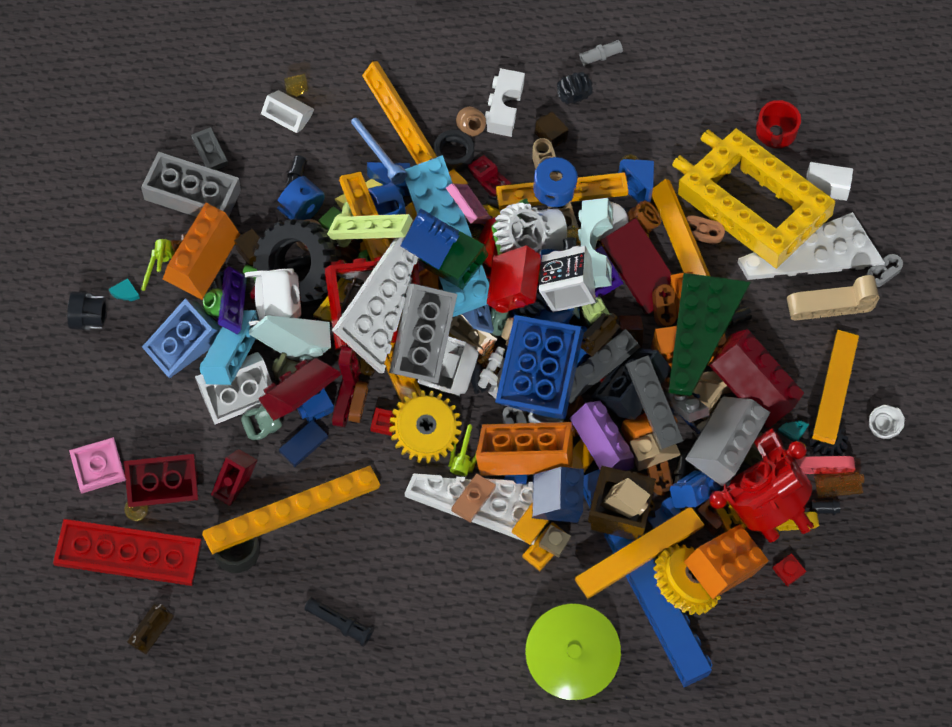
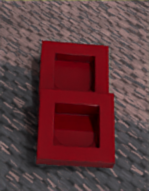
(487, 175)

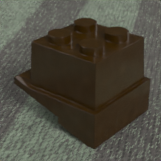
(612, 522)

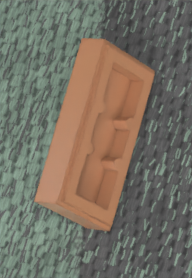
(473, 498)

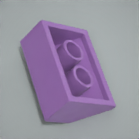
(602, 437)

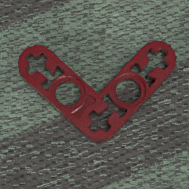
(350, 373)

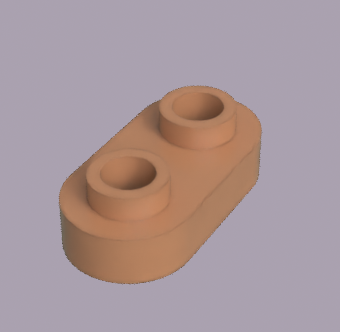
(704, 227)

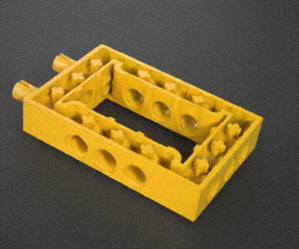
(772, 244)

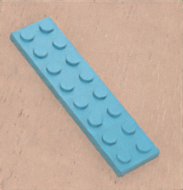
(428, 192)

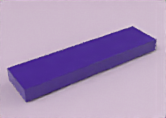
(232, 300)

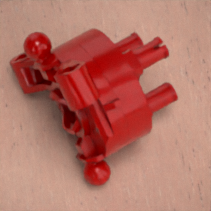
(770, 489)

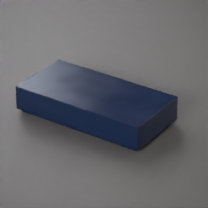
(303, 443)

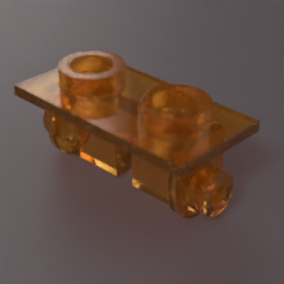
(839, 484)

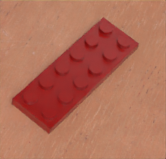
(127, 552)

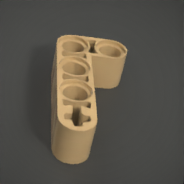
(834, 301)

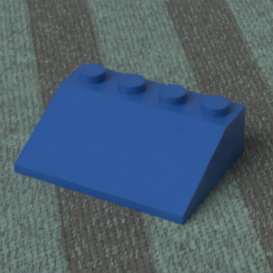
(540, 366)

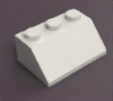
(240, 396)

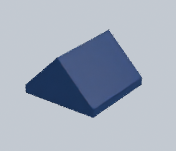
(639, 178)

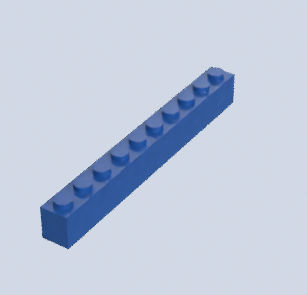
(667, 622)

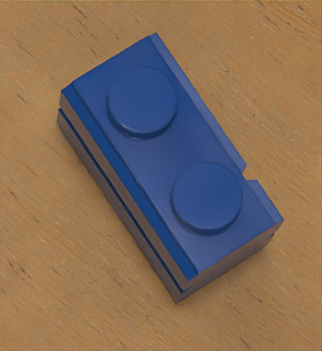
(693, 489)

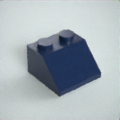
(558, 494)

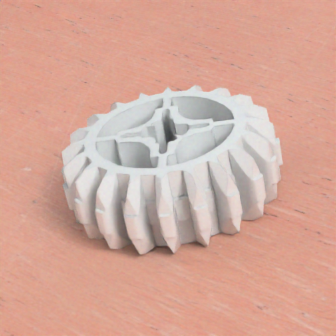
(529, 227)

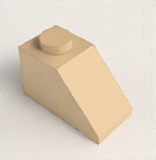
(709, 395)
(647, 452)
(626, 499)

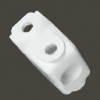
(276, 293)
(456, 367)

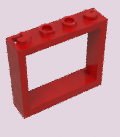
(358, 265)

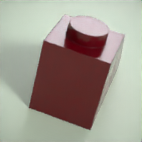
(233, 476)

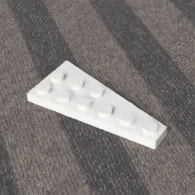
(830, 249)
(378, 306)
(498, 513)

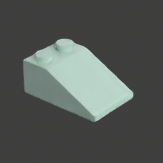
(294, 336)

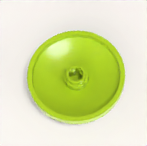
(573, 651)

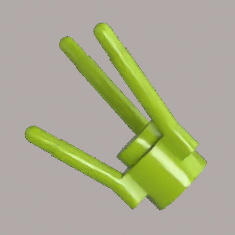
(162, 253)
(460, 464)

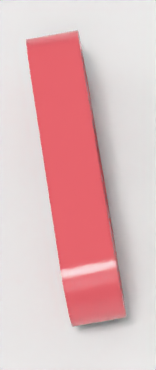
(826, 464)

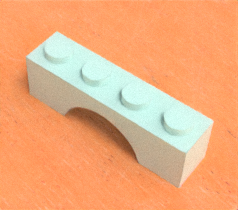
(596, 219)

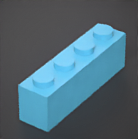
(228, 352)

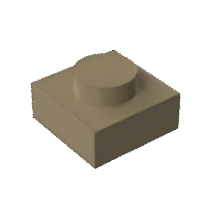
(554, 541)

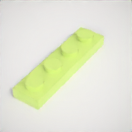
(370, 227)

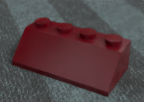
(756, 375)

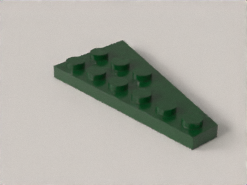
(703, 318)

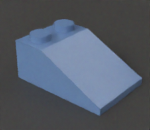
(182, 337)

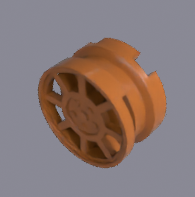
(646, 216)

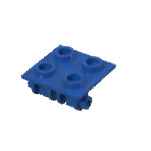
(429, 238)

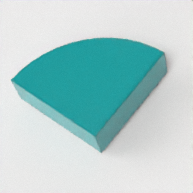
(124, 291)
(793, 430)

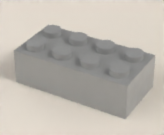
(189, 186)

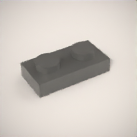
(209, 149)

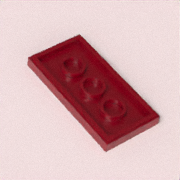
(637, 262)

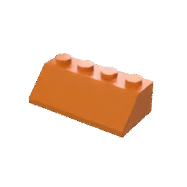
(202, 252)
(524, 448)

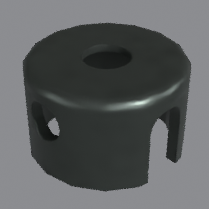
(243, 563)

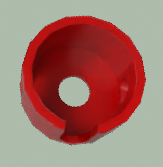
(780, 114)

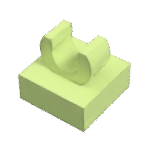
(593, 311)

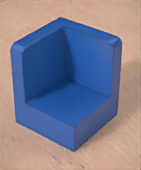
(663, 514)

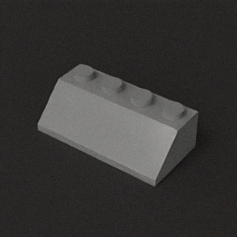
(423, 333)
(727, 438)

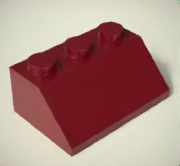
(297, 387)
(161, 480)

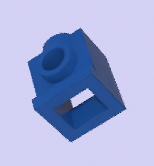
(316, 407)

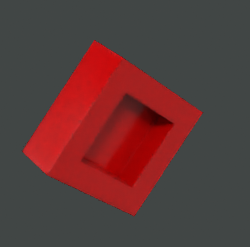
(381, 421)
(789, 570)

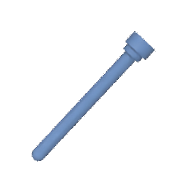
(395, 172)

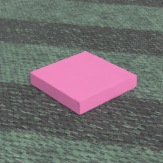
(468, 203)
(97, 465)

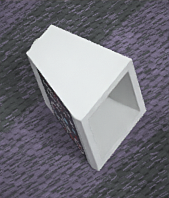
(567, 279)

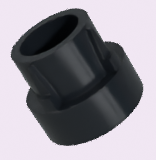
(86, 311)

